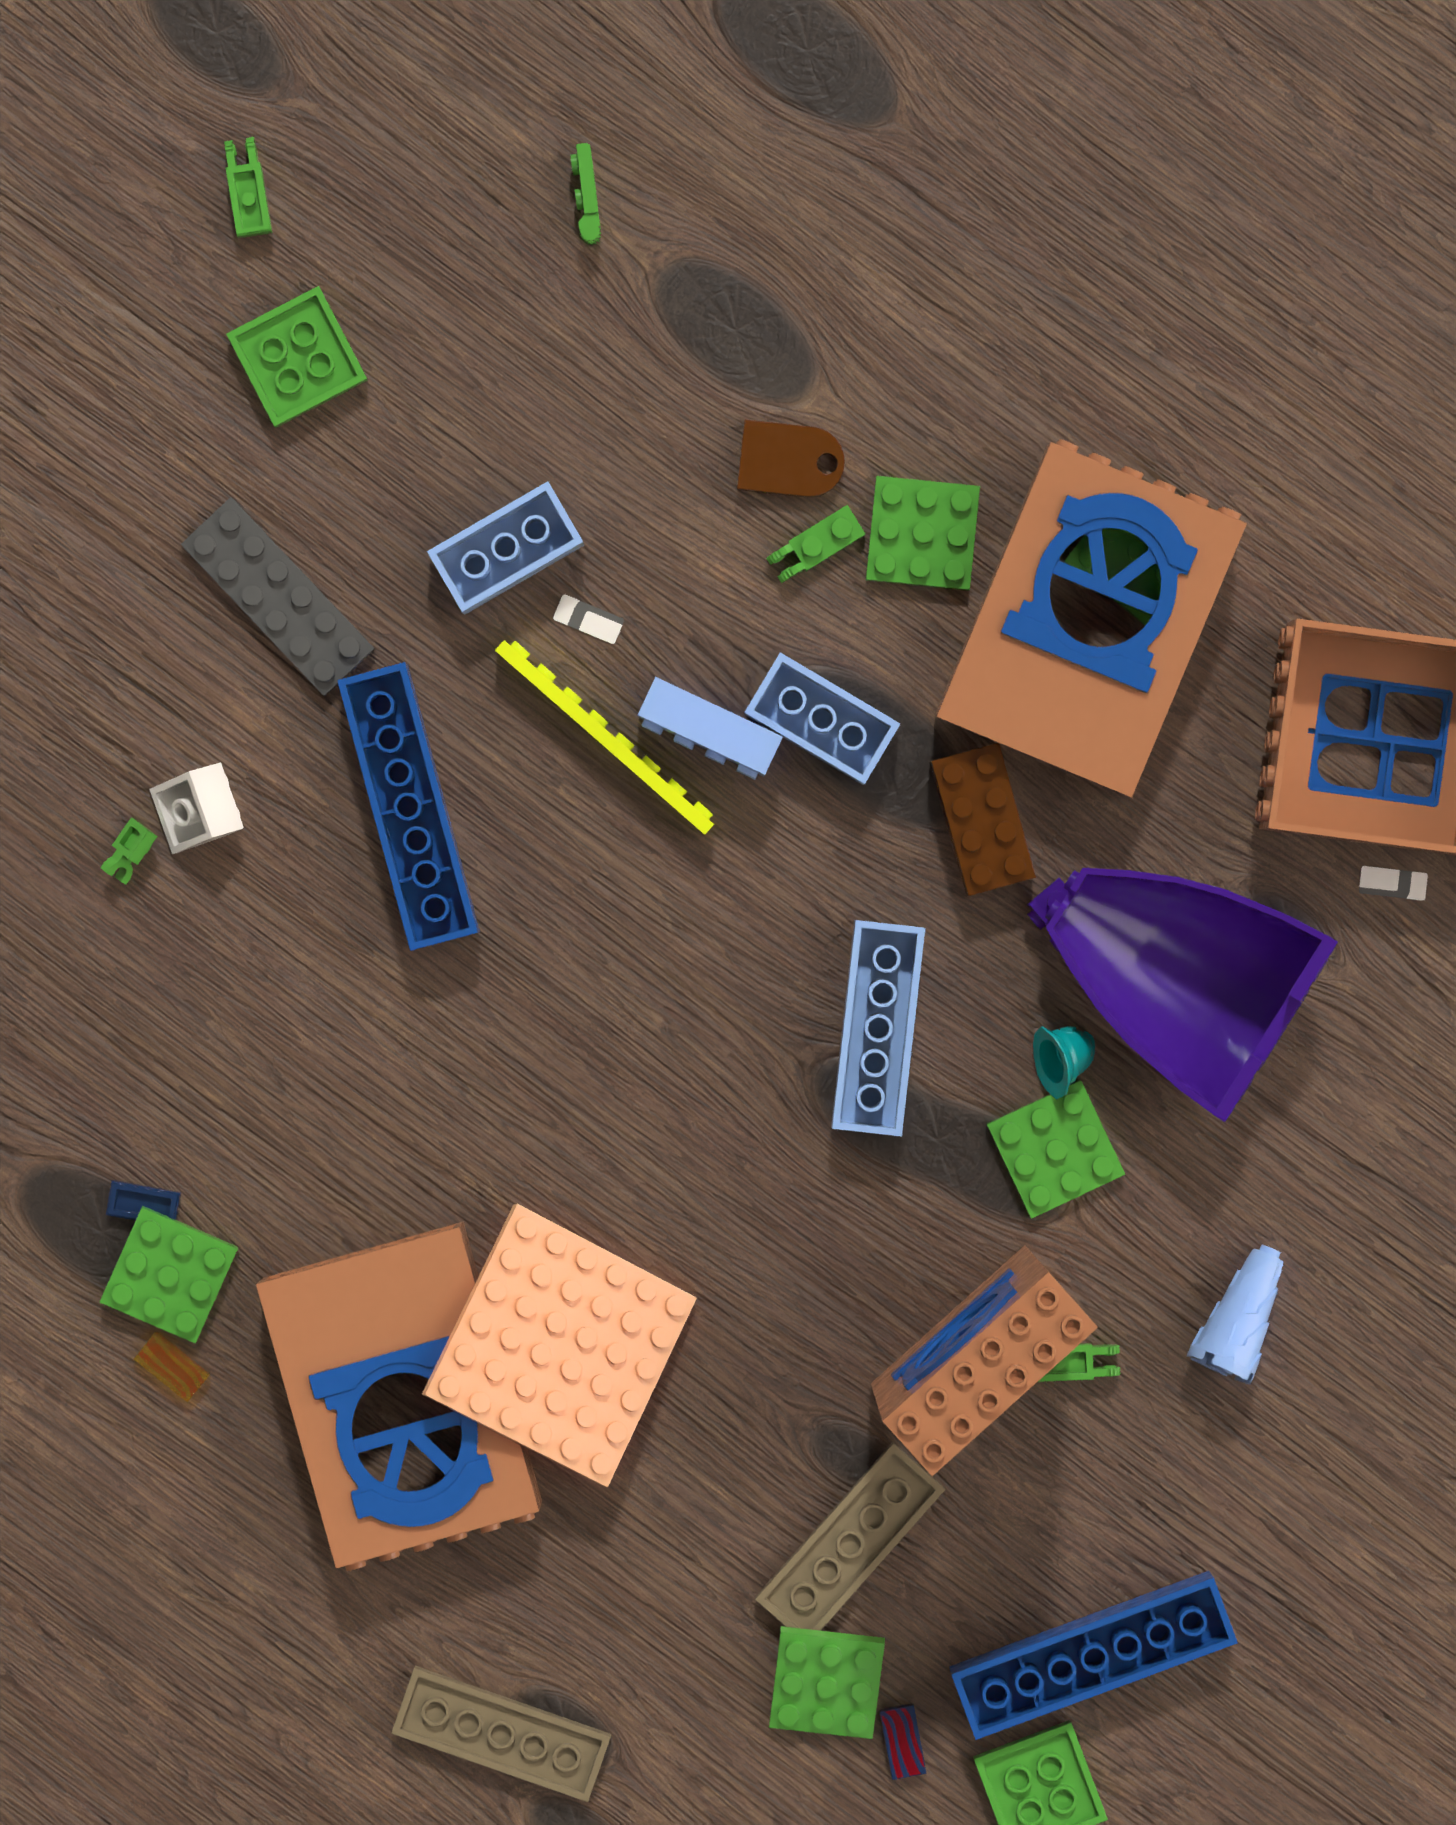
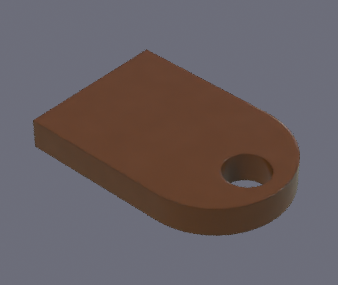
(784, 459)

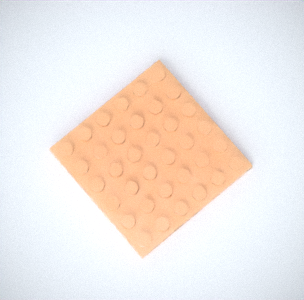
(559, 1345)

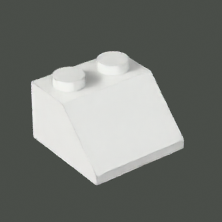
(196, 808)

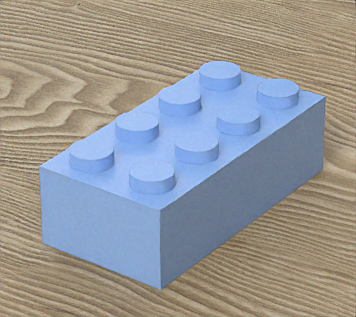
(505, 548)
(822, 718)
(710, 727)

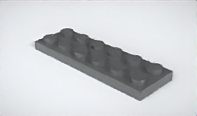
(277, 596)

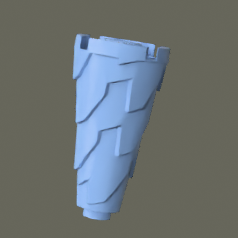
(1239, 1322)

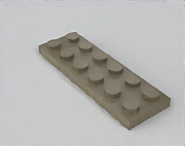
(850, 1541)
(501, 1733)

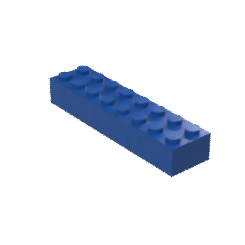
(408, 806)
(1093, 1655)

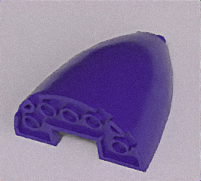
(1187, 973)

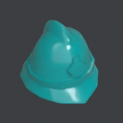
(1061, 1057)

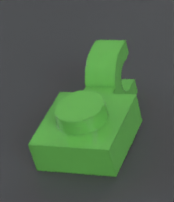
(131, 847)

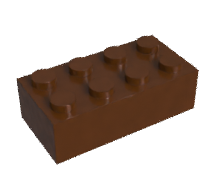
(982, 819)

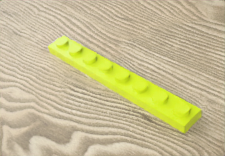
(595, 726)

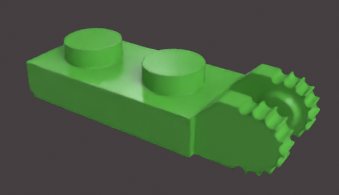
(247, 192)
(586, 196)
(819, 542)
(1079, 1364)

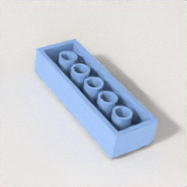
(878, 1028)

